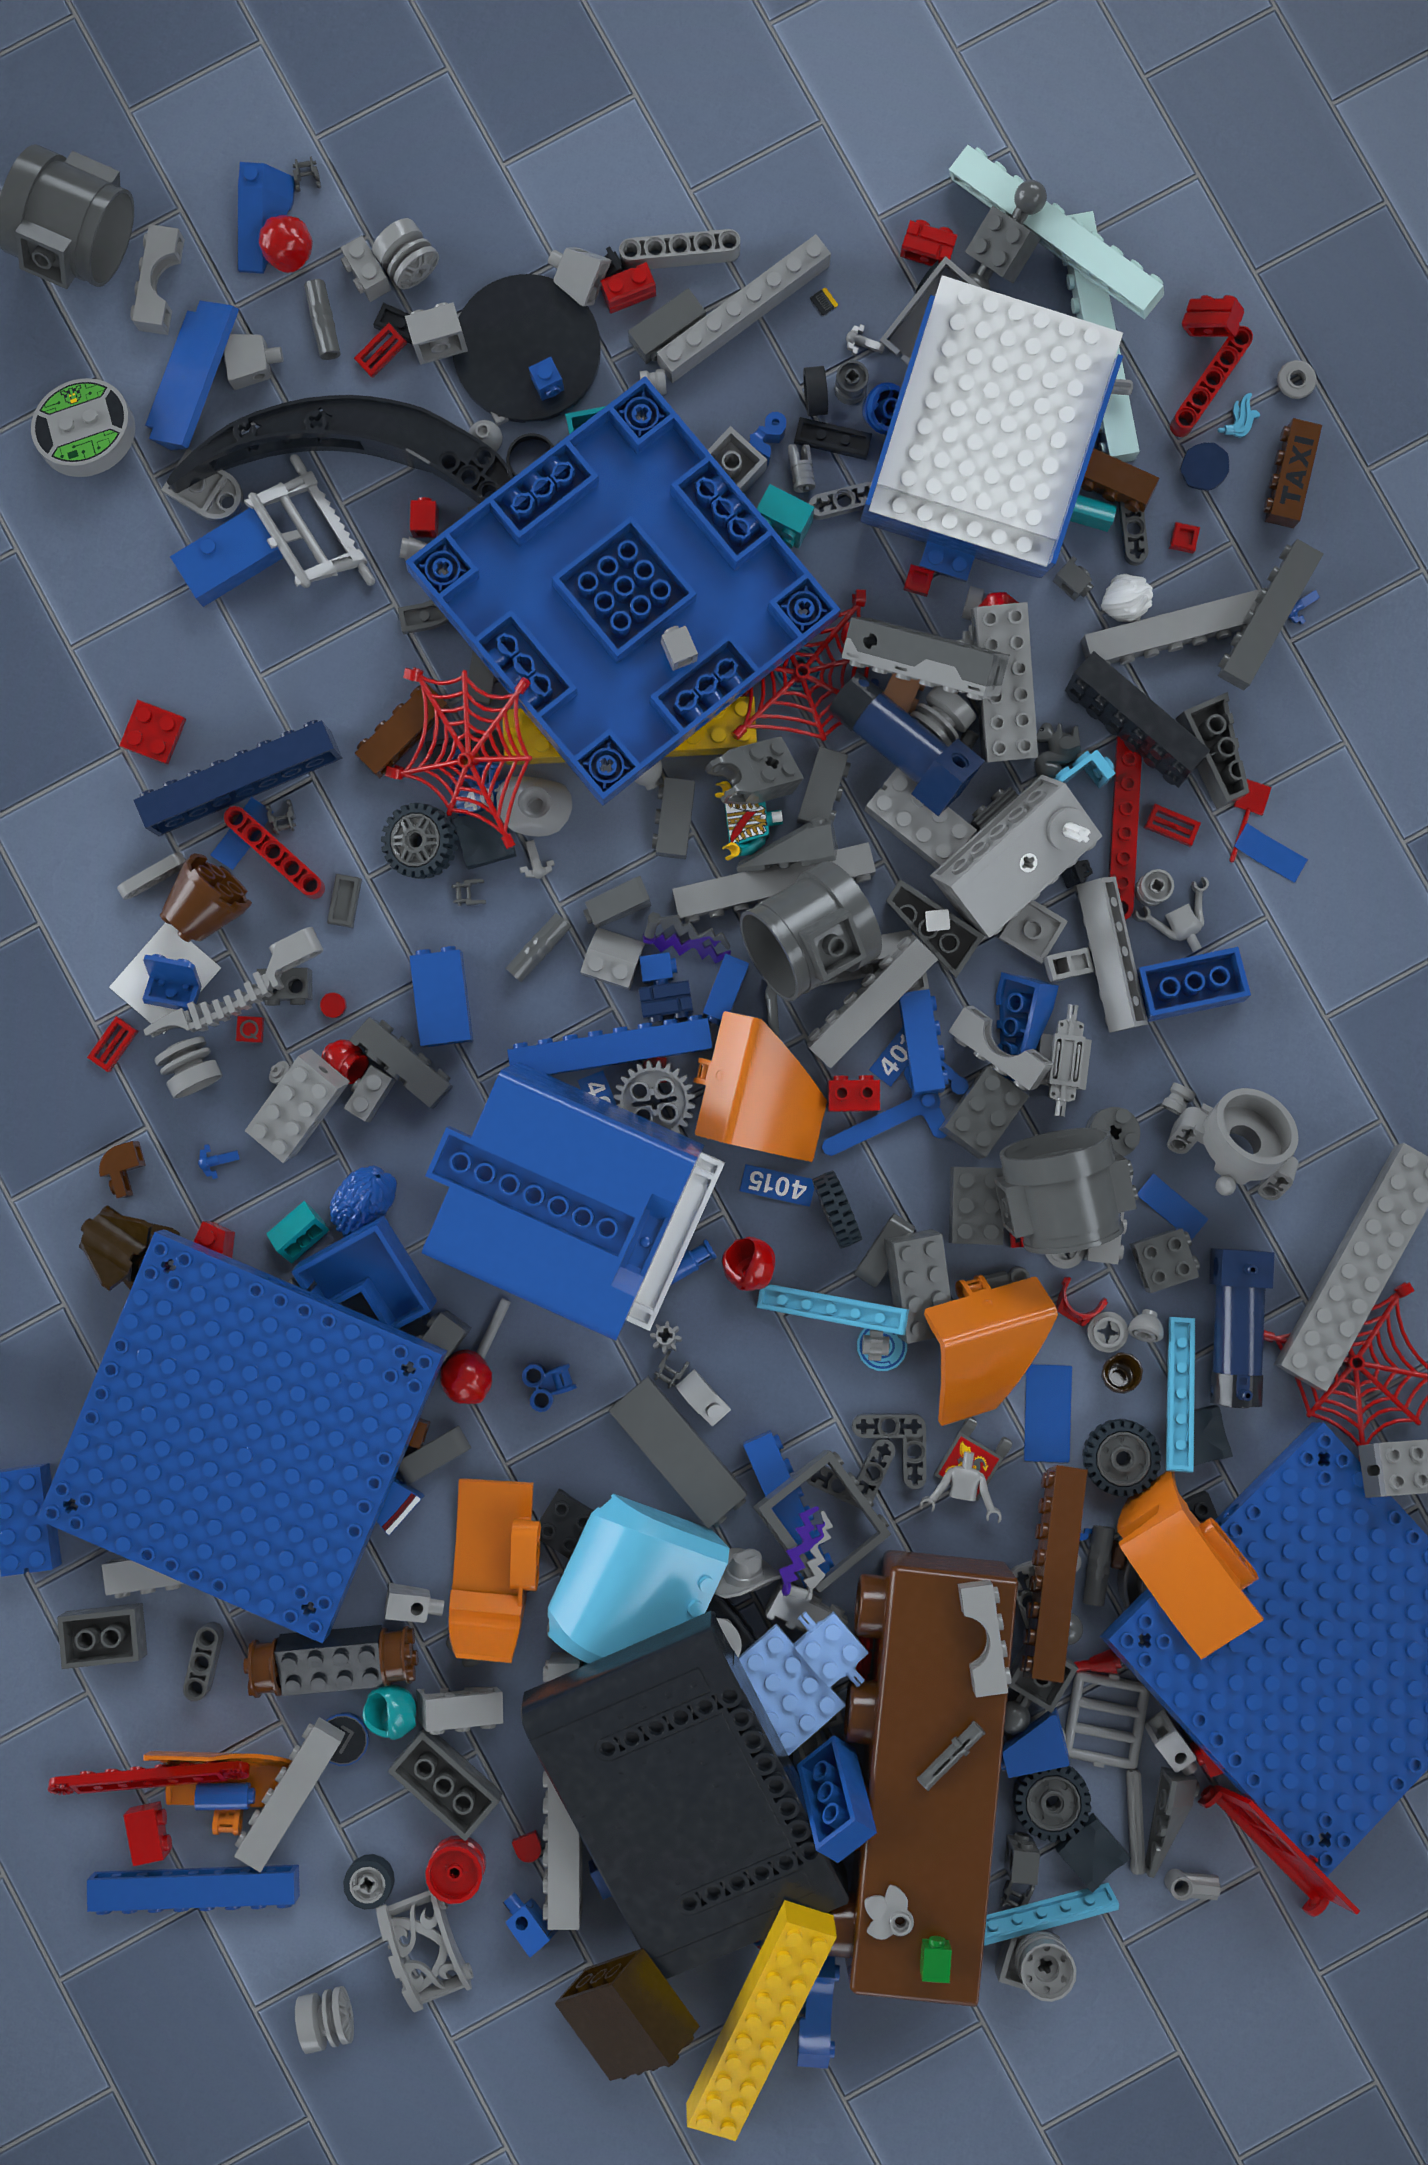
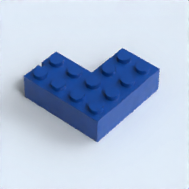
(373, 1264)
(24, 1540)

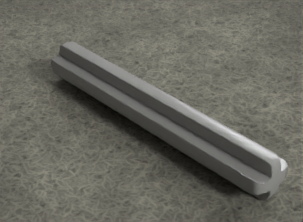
(1135, 1821)

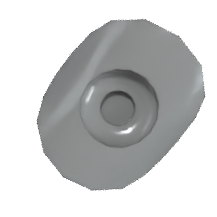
(538, 807)
(745, 1573)

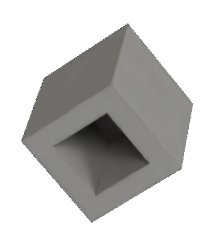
(679, 647)

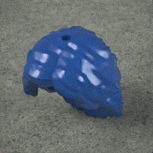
(362, 1199)

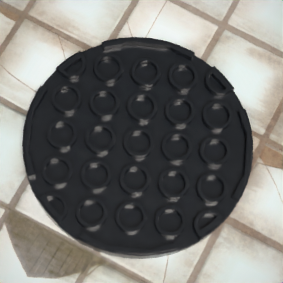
(519, 325)

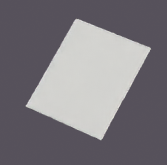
(133, 980)

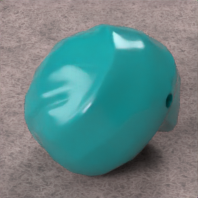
(390, 1711)

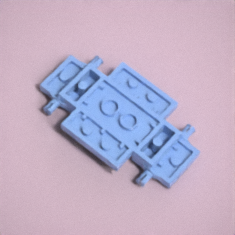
(798, 1676)

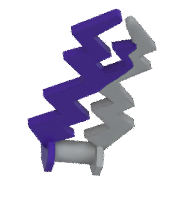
(808, 1544)

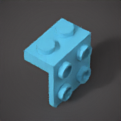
(1097, 767)

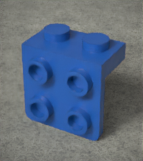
(170, 982)

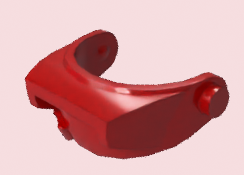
(1066, 1310)

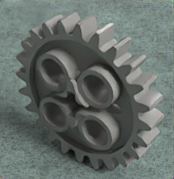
(650, 1079)

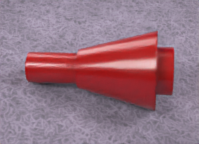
(1103, 1662)

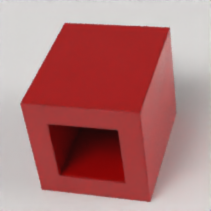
(424, 518)

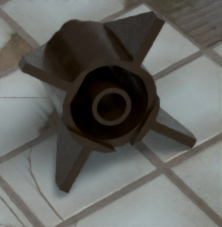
(117, 1245)

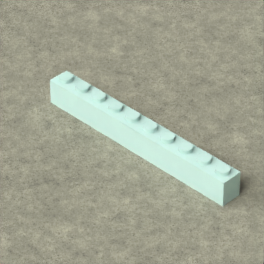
(1061, 234)
(1094, 305)

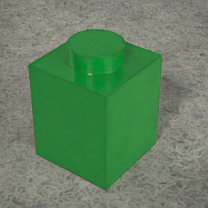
(935, 1960)

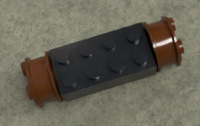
(344, 1661)

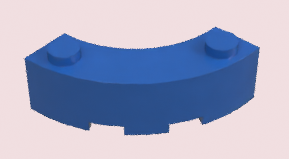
(814, 2032)

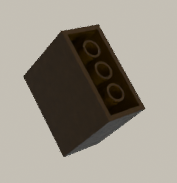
(628, 2015)

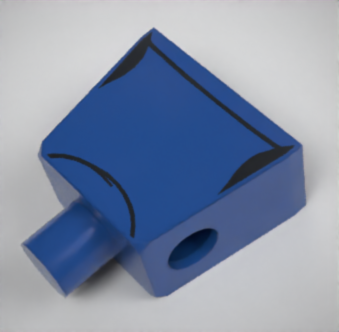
(531, 1933)

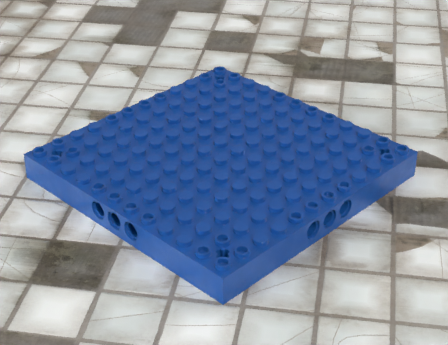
(591, 563)
(241, 1435)
(1327, 1694)

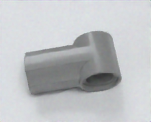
(1194, 1885)

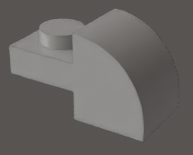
(1068, 964)
(703, 1398)

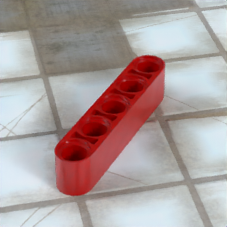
(1203, 390)
(266, 844)

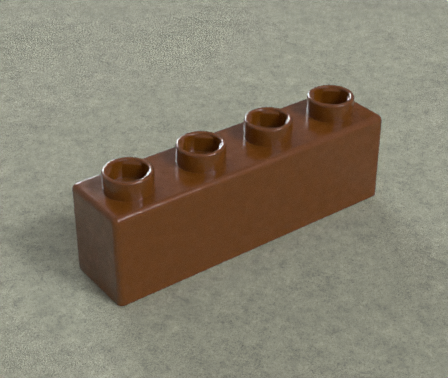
(938, 1839)

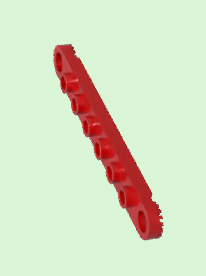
(1125, 822)
(139, 1777)

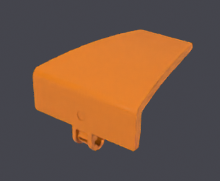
(758, 1092)
(987, 1342)
(261, 1777)

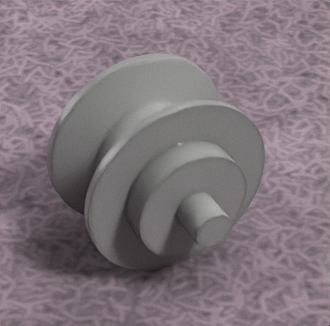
(278, 1071)

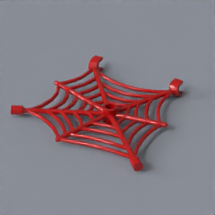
(858, 601)
(468, 758)
(1400, 1292)

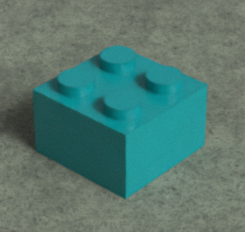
(786, 515)

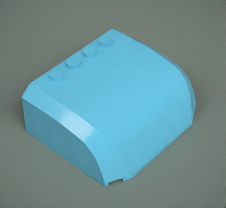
(633, 1579)

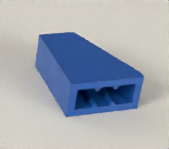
(725, 988)
(1037, 1748)

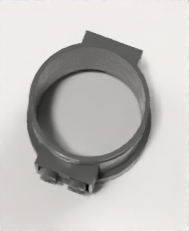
(65, 217)
(811, 931)
(1065, 1190)

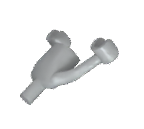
(1182, 921)
(964, 1486)

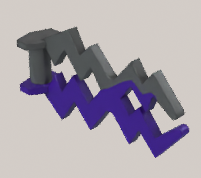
(696, 940)

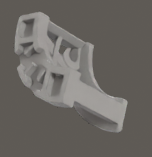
(418, 1988)

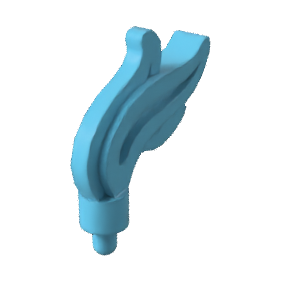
(1243, 418)

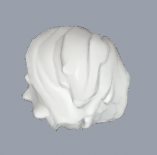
(1127, 598)

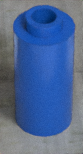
(224, 1796)

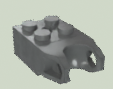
(757, 772)

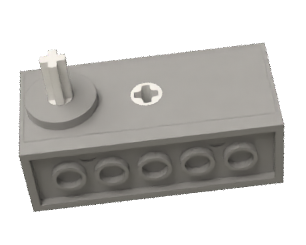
(1016, 855)

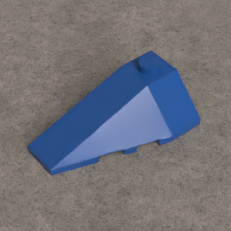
(261, 195)
(1023, 1012)

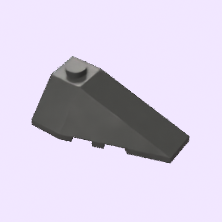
(1171, 1808)

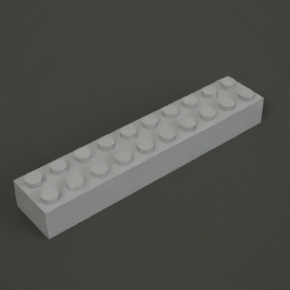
(1358, 1270)
(565, 1846)

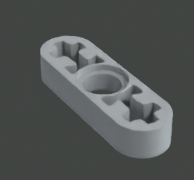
(824, 499)
(151, 876)

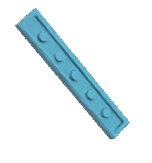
(833, 1309)
(1180, 1395)
(1049, 1913)

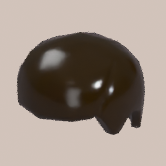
(1122, 1373)

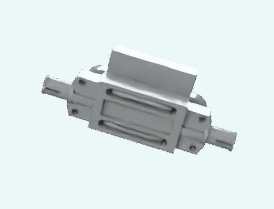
(1070, 1057)

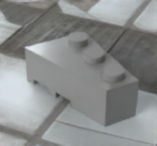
(790, 1608)
(460, 1709)

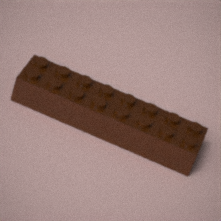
(1054, 1574)

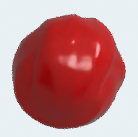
(285, 243)
(749, 1263)
(466, 1377)

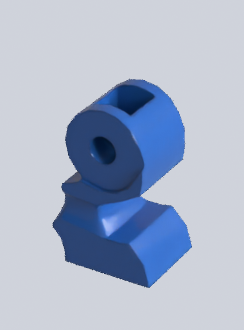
(771, 432)

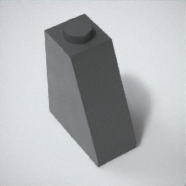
(617, 903)

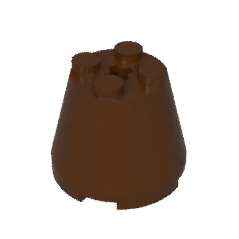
(203, 899)

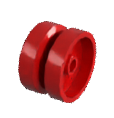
(455, 1869)

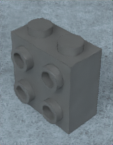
(1165, 1260)

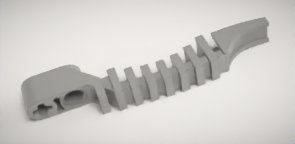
(285, 956)

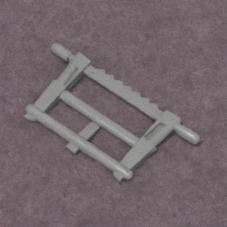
(326, 568)

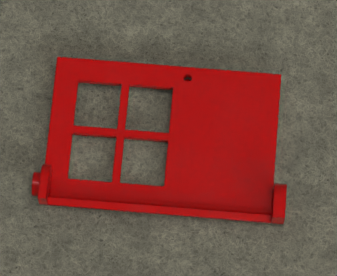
(1290, 1860)

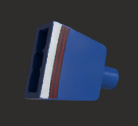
(398, 1504)

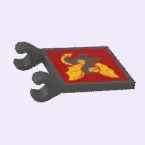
(984, 1458)

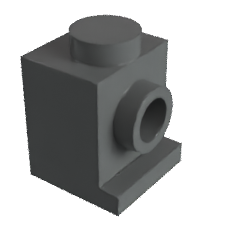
(1073, 580)

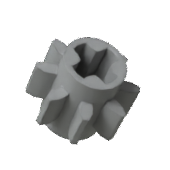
(661, 1333)
(875, 1345)

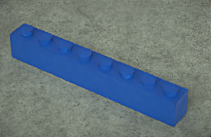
(616, 1047)
(192, 1889)

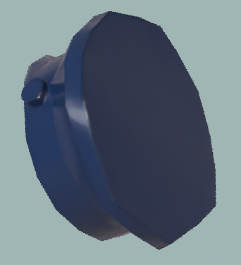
(1205, 466)

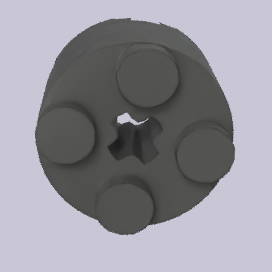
(1125, 1124)

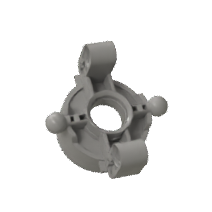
(1257, 1119)

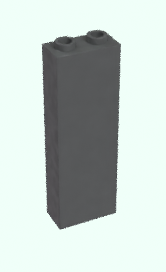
(679, 1452)

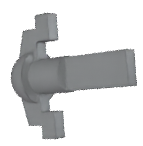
(853, 338)
(538, 871)

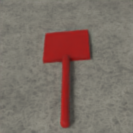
(1252, 802)

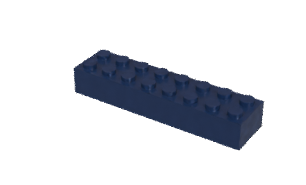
(237, 778)

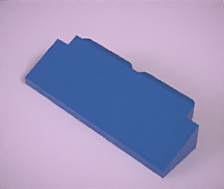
(190, 374)

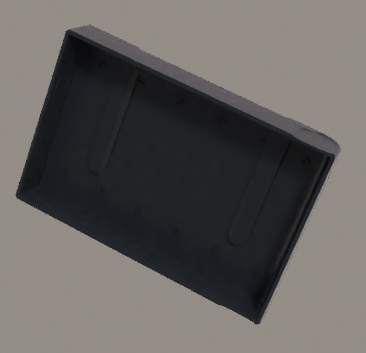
(681, 1794)

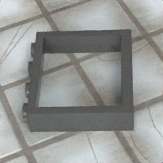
(783, 1537)

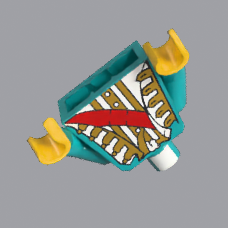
(747, 825)

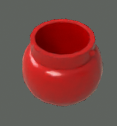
(346, 1059)

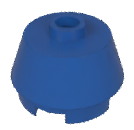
(880, 406)

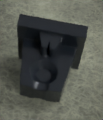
(615, 265)
(1076, 874)

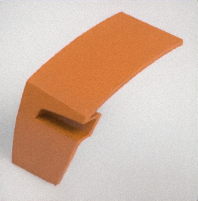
(1188, 1566)
(492, 1567)

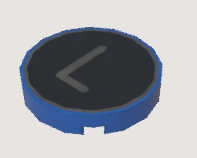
(354, 1741)

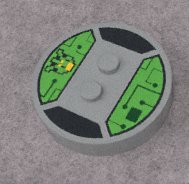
(83, 427)

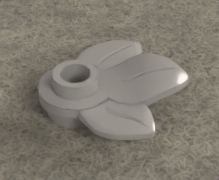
(885, 1911)

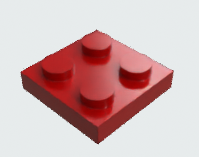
(152, 732)

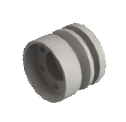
(405, 253)
(944, 715)
(187, 1064)
(1053, 1979)
(324, 2020)

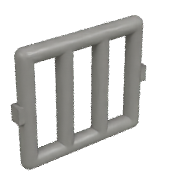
(1133, 1738)

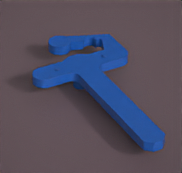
(922, 1105)

